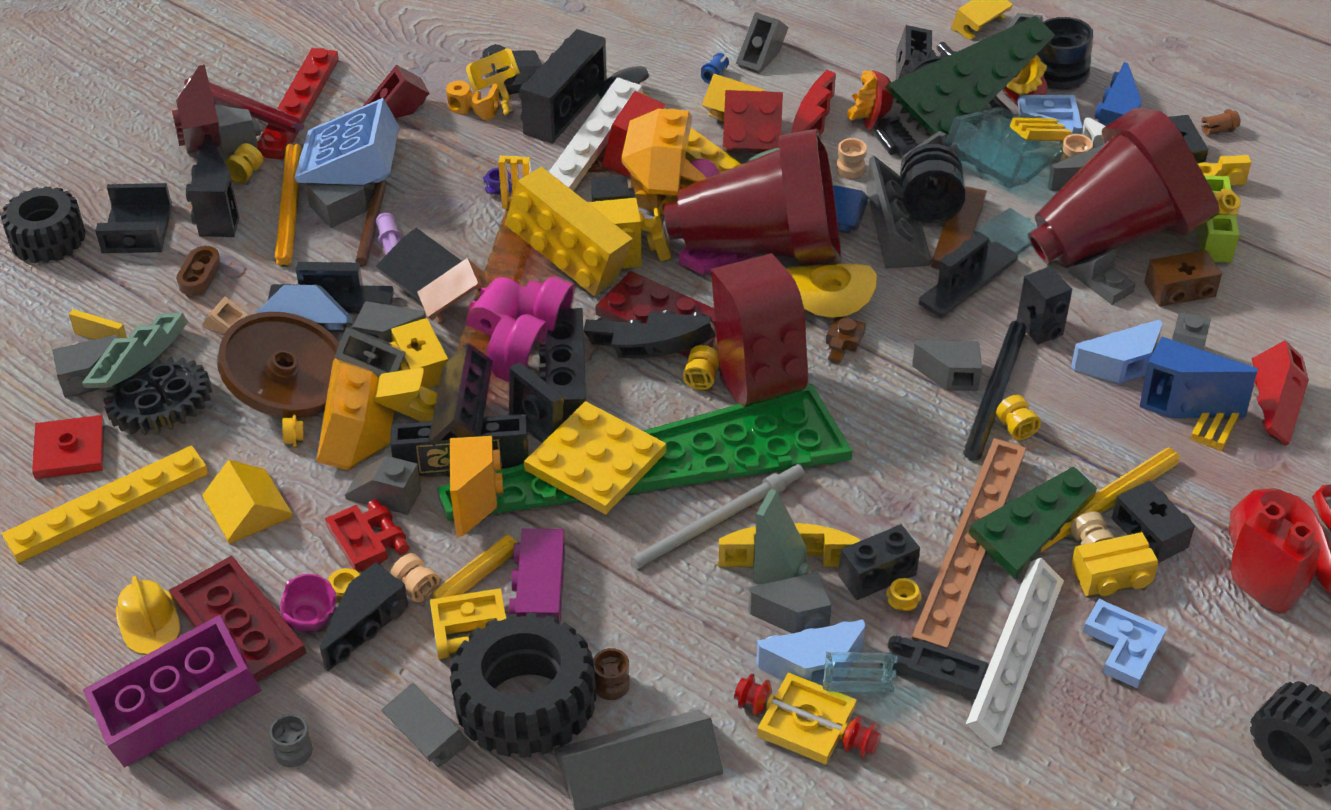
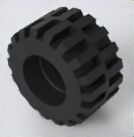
(43, 224)
(1296, 733)

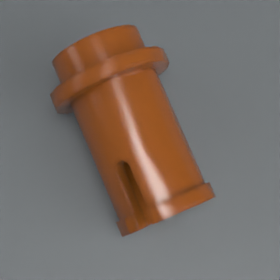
(1226, 121)

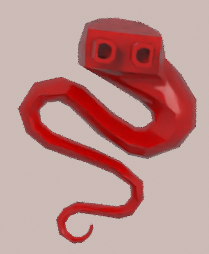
(1280, 546)

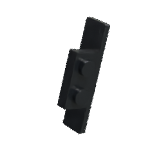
(966, 272)
(342, 282)

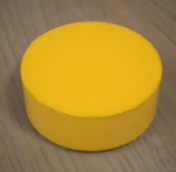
(341, 579)

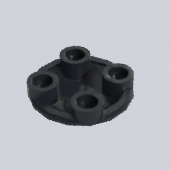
(633, 74)

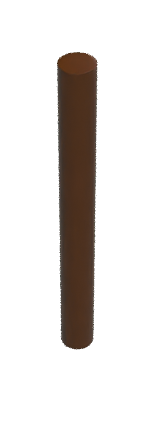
(370, 223)

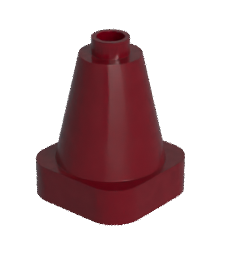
(1125, 192)
(764, 206)

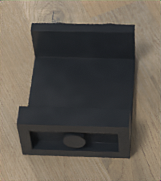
(136, 218)

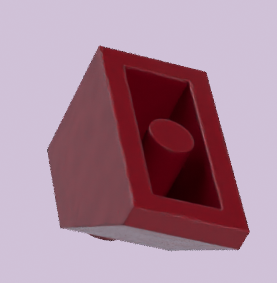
(401, 91)

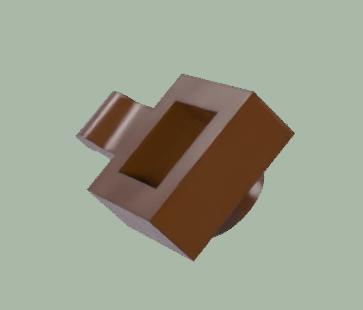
(843, 336)

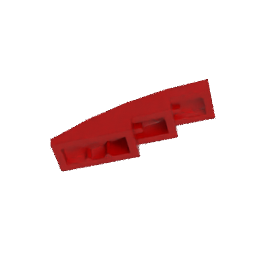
(815, 104)

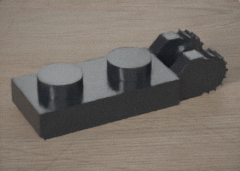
(938, 666)

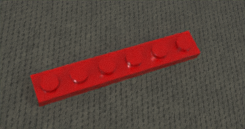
(299, 99)

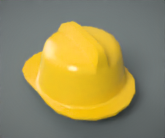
(146, 616)

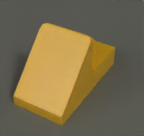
(405, 394)

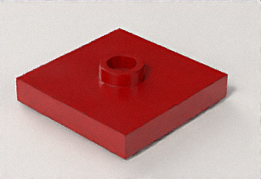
(68, 447)

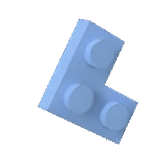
(1133, 637)

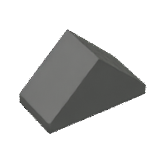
(337, 201)
(369, 352)

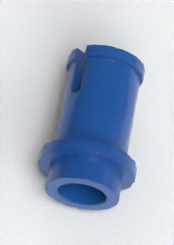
(715, 66)

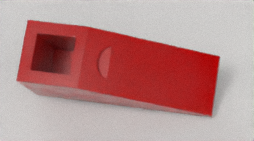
(1281, 388)

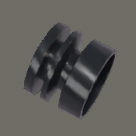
(1067, 52)
(932, 183)

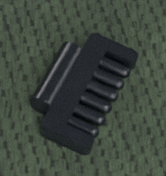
(894, 136)

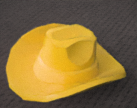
(834, 287)

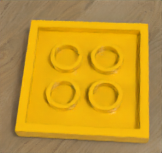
(595, 457)

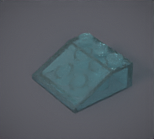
(999, 151)

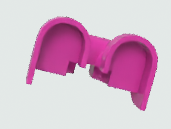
(536, 312)

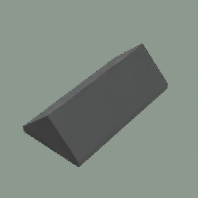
(898, 232)
(640, 760)

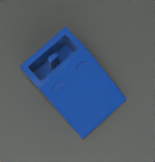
(1192, 382)

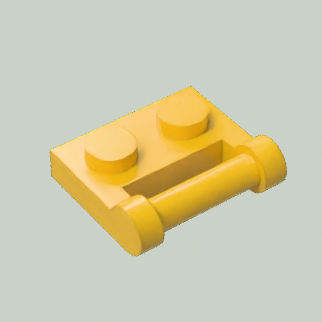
(463, 614)

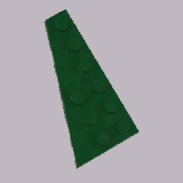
(969, 77)

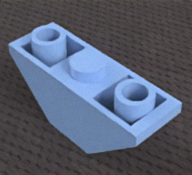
(309, 302)
(1119, 354)
(806, 651)

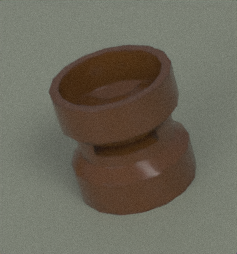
(611, 673)

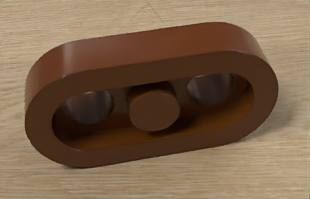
(198, 270)

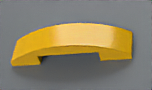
(739, 547)

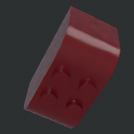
(759, 330)

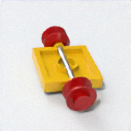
(807, 717)

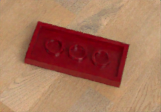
(637, 296)
(252, 619)

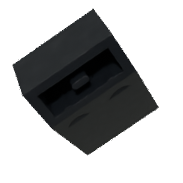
(212, 194)

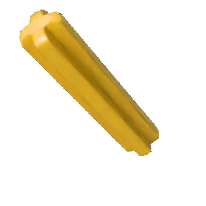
(477, 569)

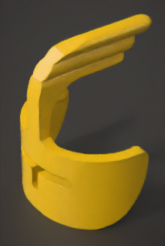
(484, 66)

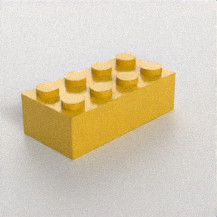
(568, 231)

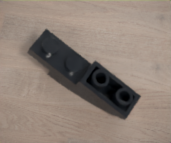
(661, 336)

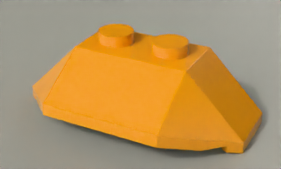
(657, 149)
(352, 422)

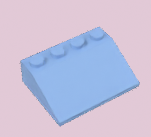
(350, 148)

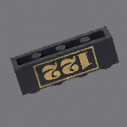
(411, 443)

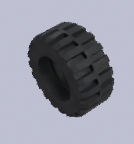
(531, 720)

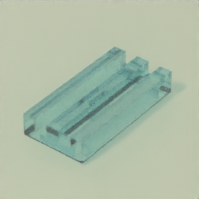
(886, 673)

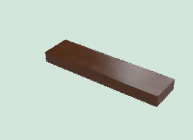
(961, 226)

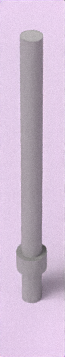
(774, 482)

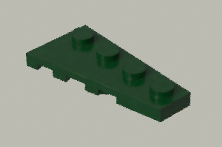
(1027, 523)

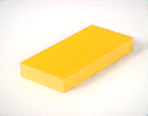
(94, 326)

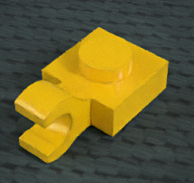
(1233, 166)
(658, 236)

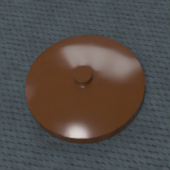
(278, 363)

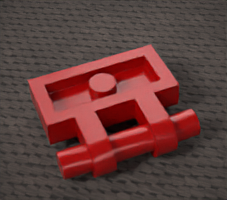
(358, 540)

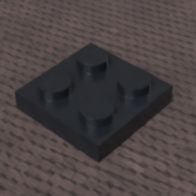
(536, 399)

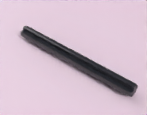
(995, 390)

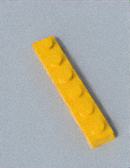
(104, 504)

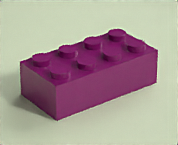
(171, 691)

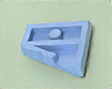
(1057, 107)

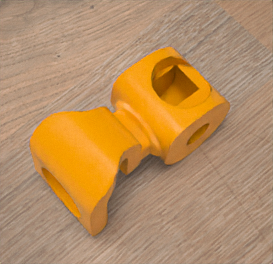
(462, 99)

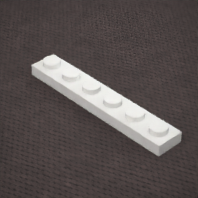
(593, 134)
(1014, 653)

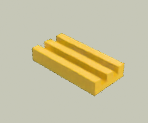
(1039, 129)
(513, 161)
(1207, 440)

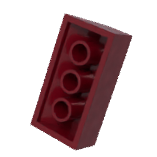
(196, 113)

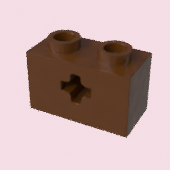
(1182, 278)

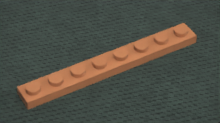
(965, 554)

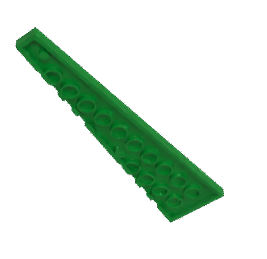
(708, 448)

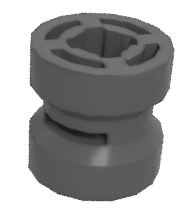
(290, 740)

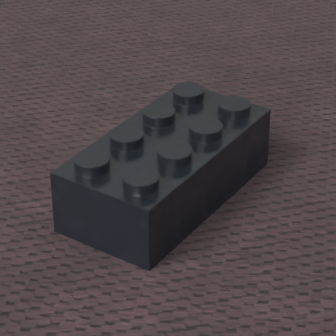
(563, 86)

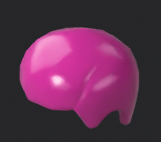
(308, 602)

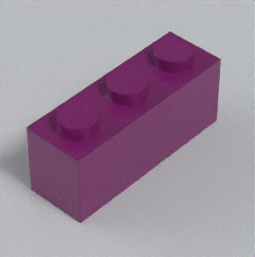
(539, 573)

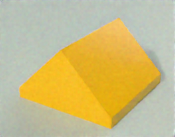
(244, 501)

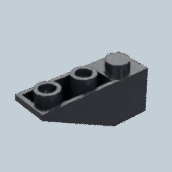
(364, 609)

